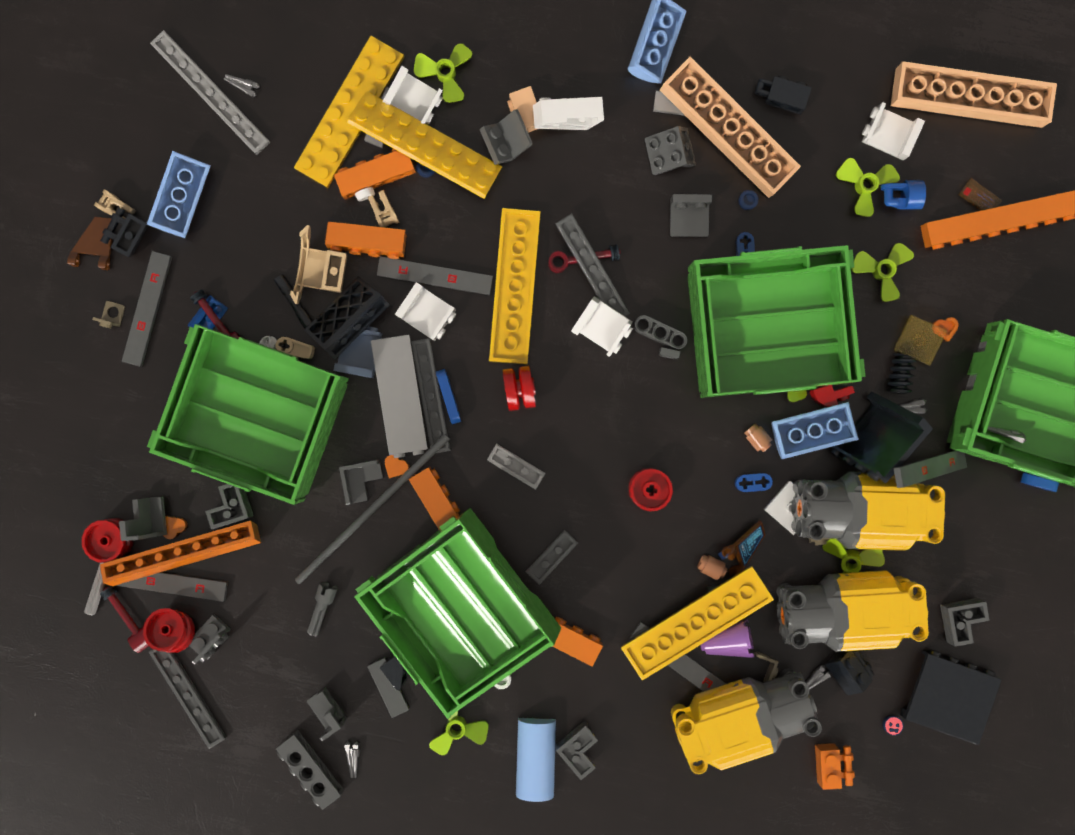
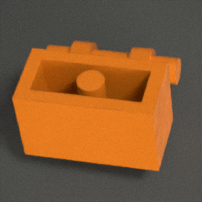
(829, 766)

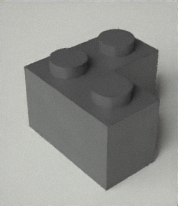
(235, 507)
(958, 619)

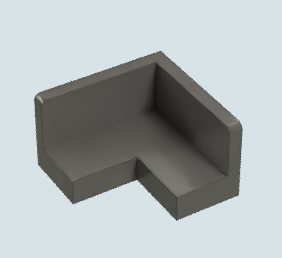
(354, 479)
(148, 520)
(327, 712)
(572, 749)

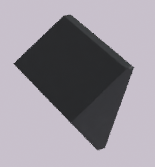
(394, 672)

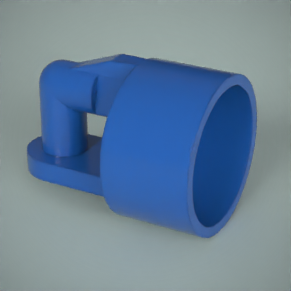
(912, 194)

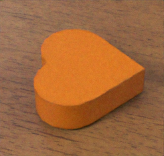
(949, 324)
(395, 466)
(174, 526)

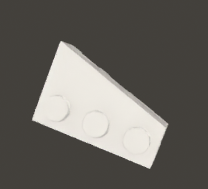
(568, 113)

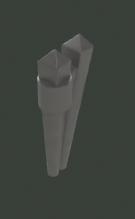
(243, 84)
(914, 406)
(1012, 434)
(817, 676)
(352, 757)

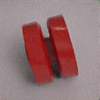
(521, 387)
(661, 491)
(103, 541)
(168, 630)

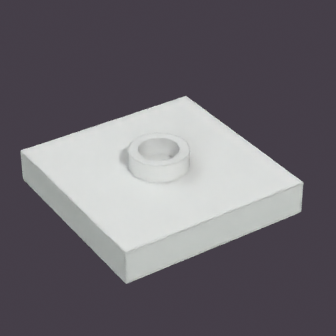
(780, 506)

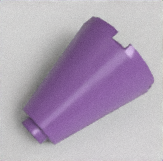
(731, 642)

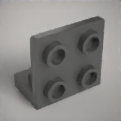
(506, 138)
(670, 150)
(689, 215)
(209, 637)

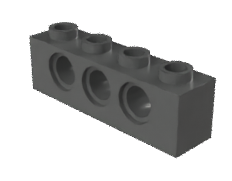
(310, 759)

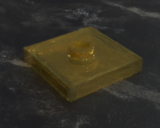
(920, 339)

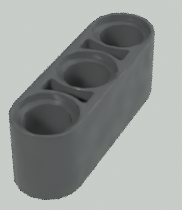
(670, 332)

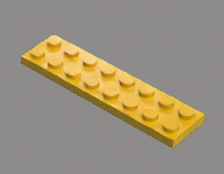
(334, 135)
(424, 144)
(514, 286)
(697, 622)

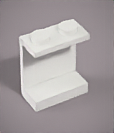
(413, 96)
(891, 132)
(426, 312)
(603, 325)

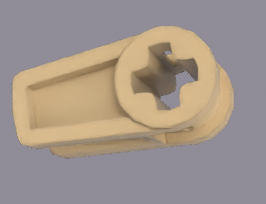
(109, 201)
(384, 217)
(296, 348)

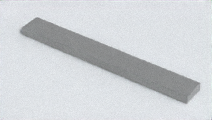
(210, 92)

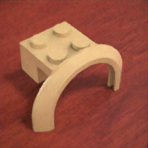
(318, 268)

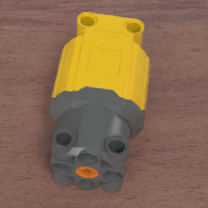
(868, 512)
(853, 611)
(744, 720)

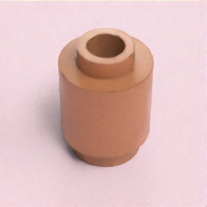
(758, 438)
(712, 567)

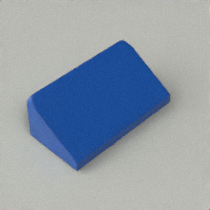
(201, 317)

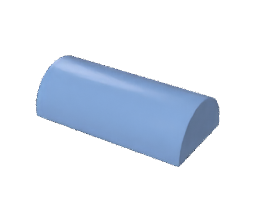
(656, 40)
(178, 194)
(814, 430)
(535, 759)

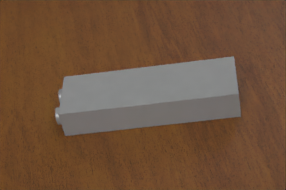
(399, 396)

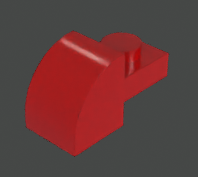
(827, 397)

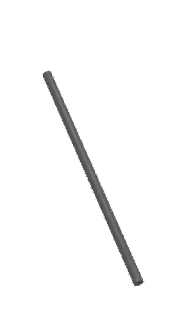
(374, 507)

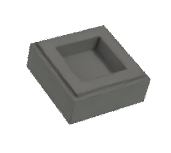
(669, 353)

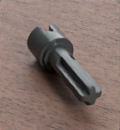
(324, 597)

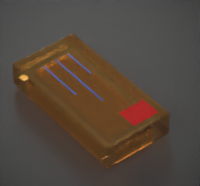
(979, 196)

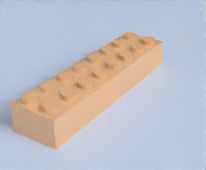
(973, 94)
(729, 127)

